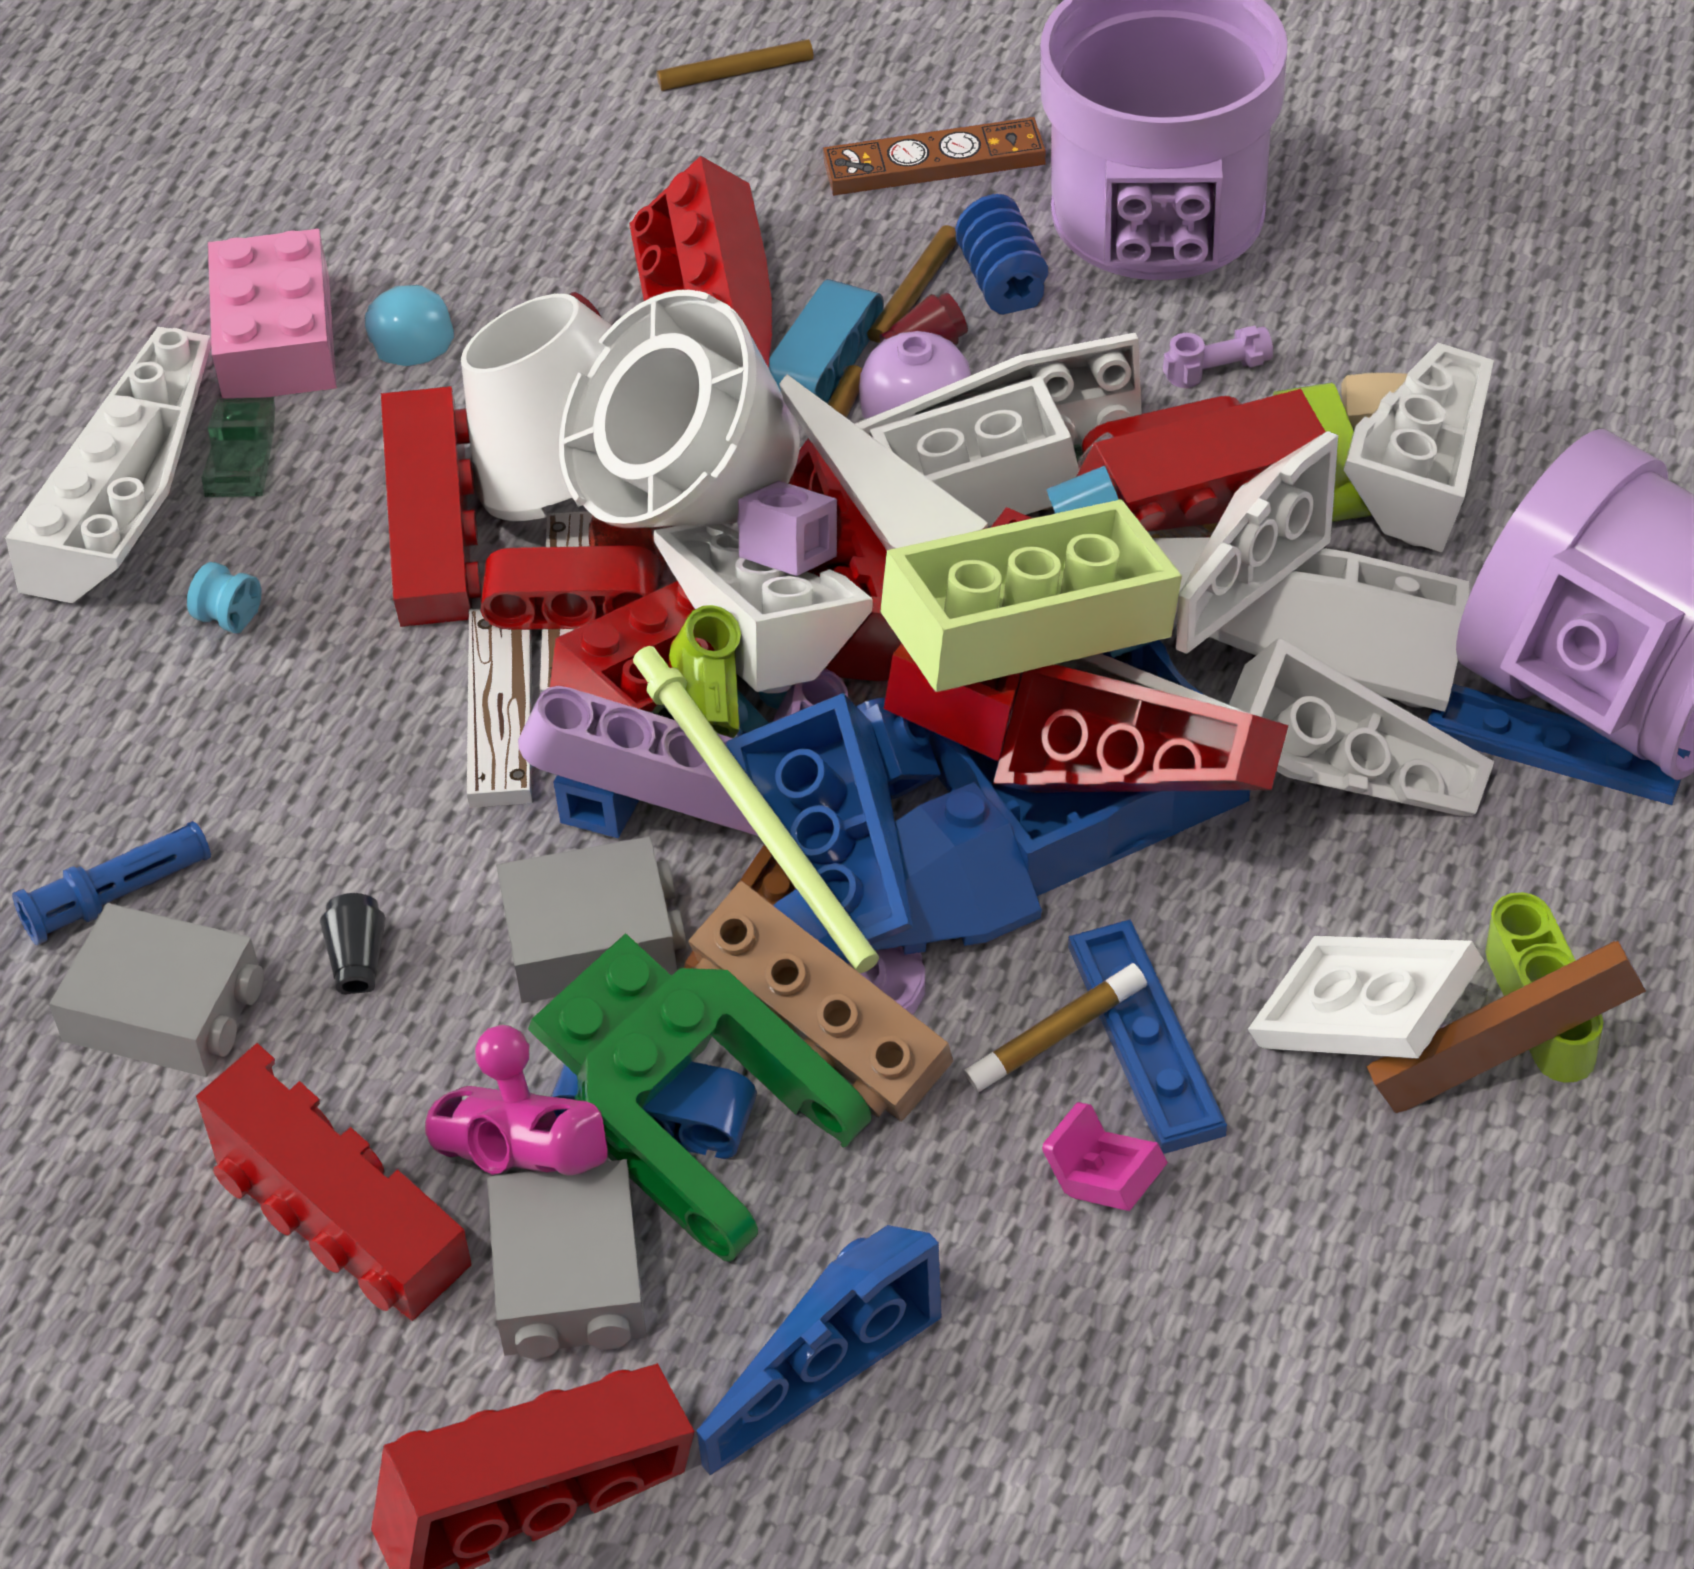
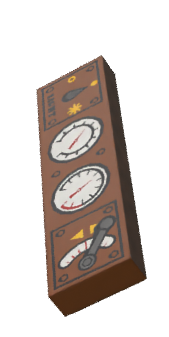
(934, 156)

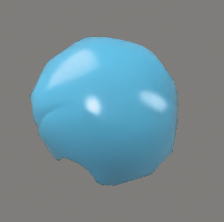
(409, 325)

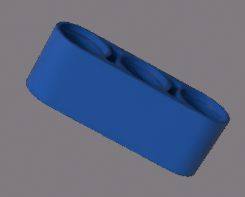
(699, 1108)

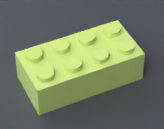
(1029, 594)

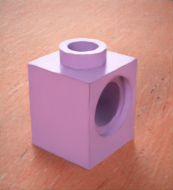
(787, 528)

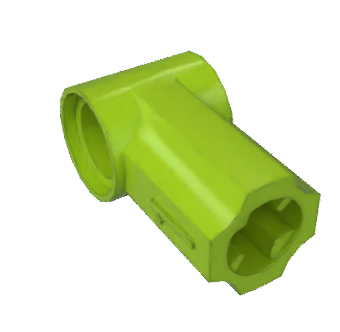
(710, 673)

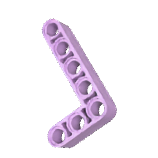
(642, 751)

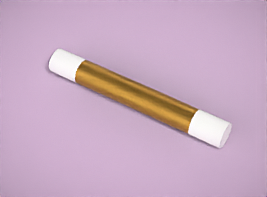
(1055, 1027)

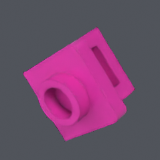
(1101, 1164)

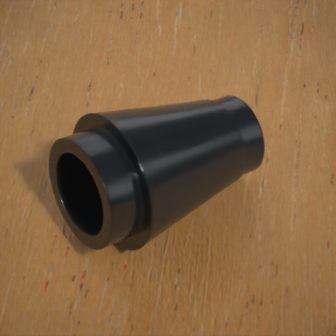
(353, 940)

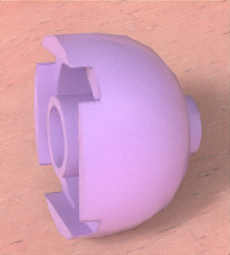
(907, 369)

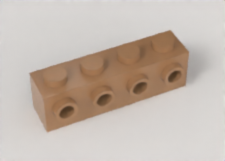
(824, 1001)

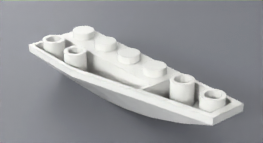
(1086, 381)
(111, 474)
(1358, 615)

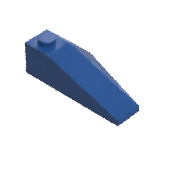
(835, 801)
(958, 876)
(849, 1319)

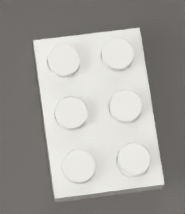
(1366, 995)

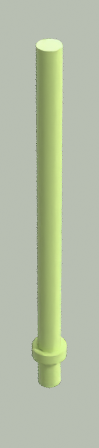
(667, 688)

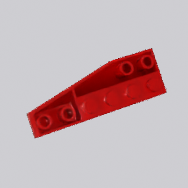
(709, 241)
(601, 653)

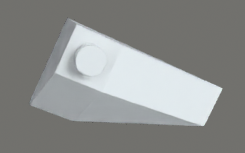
(1420, 447)

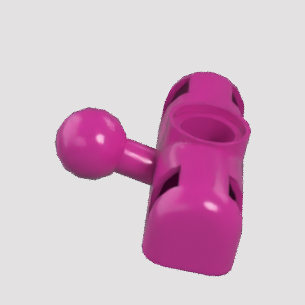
(512, 1124)

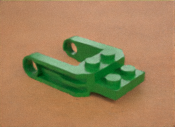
(636, 1028)

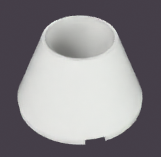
(515, 400)
(675, 418)

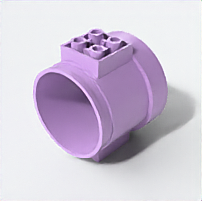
(1161, 129)
(1595, 600)

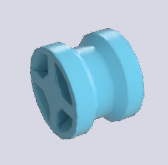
(224, 597)

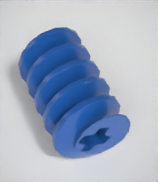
(1002, 254)

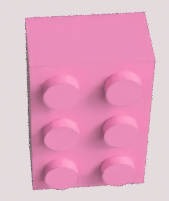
(271, 315)

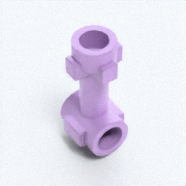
(1190, 356)

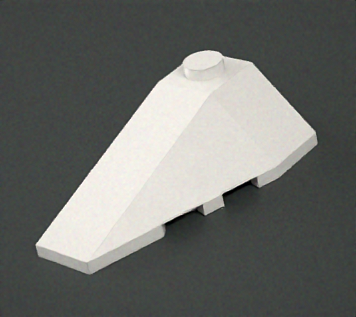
(887, 491)
(1260, 539)
(785, 620)
(1357, 738)

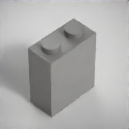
(578, 904)
(157, 990)
(565, 1260)

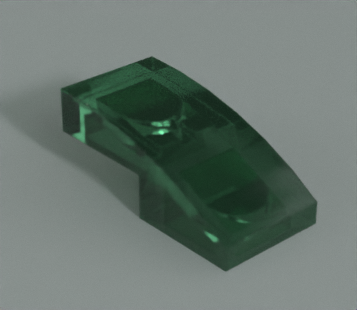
(240, 447)

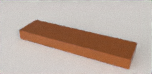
(1509, 1027)

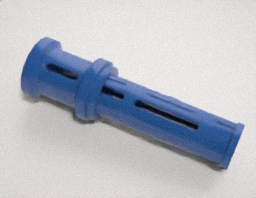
(84, 892)

